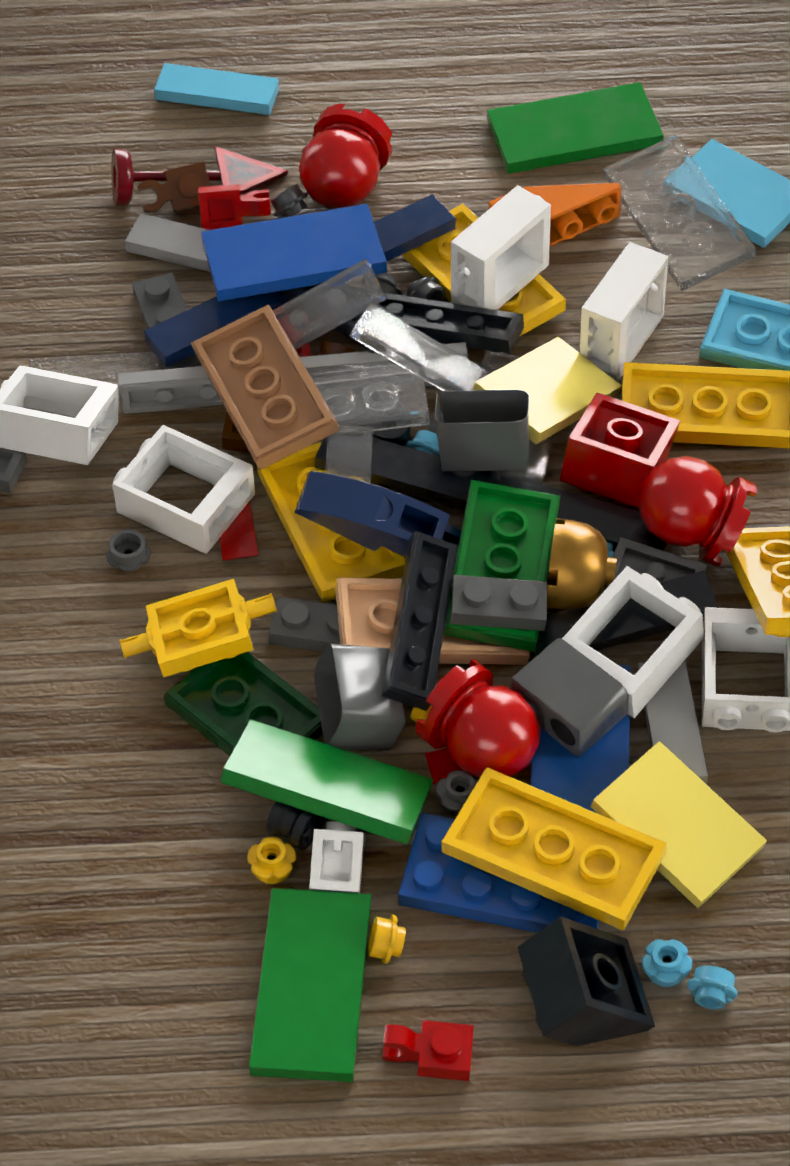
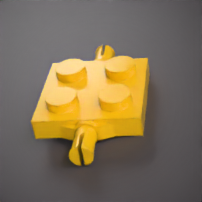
(198, 627)

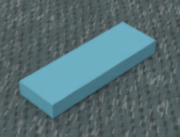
(216, 89)

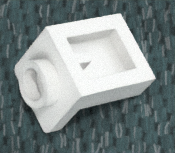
(337, 859)

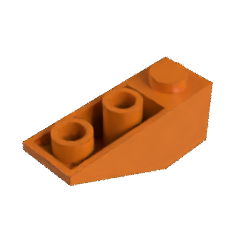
(577, 207)

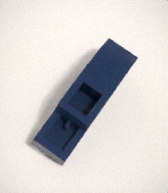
(371, 513)

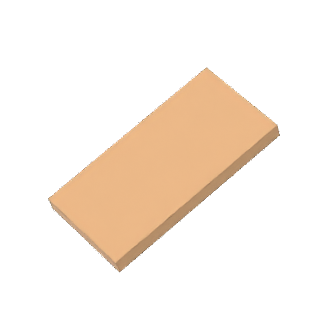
(368, 616)

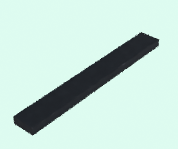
(422, 476)

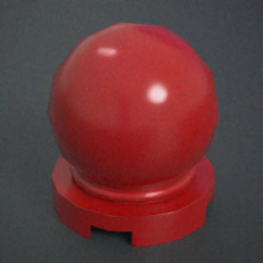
(344, 156)
(691, 505)
(480, 722)

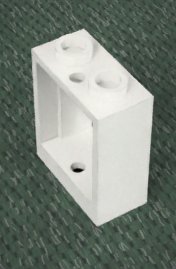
(501, 251)
(624, 309)
(53, 435)
(216, 512)
(728, 631)
(666, 659)

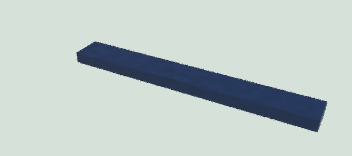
(397, 234)

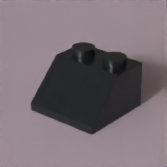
(584, 984)

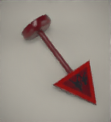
(232, 170)

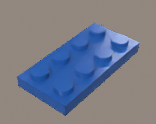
(461, 890)

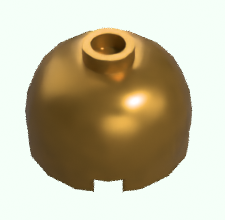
(577, 566)

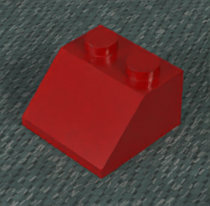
(616, 448)

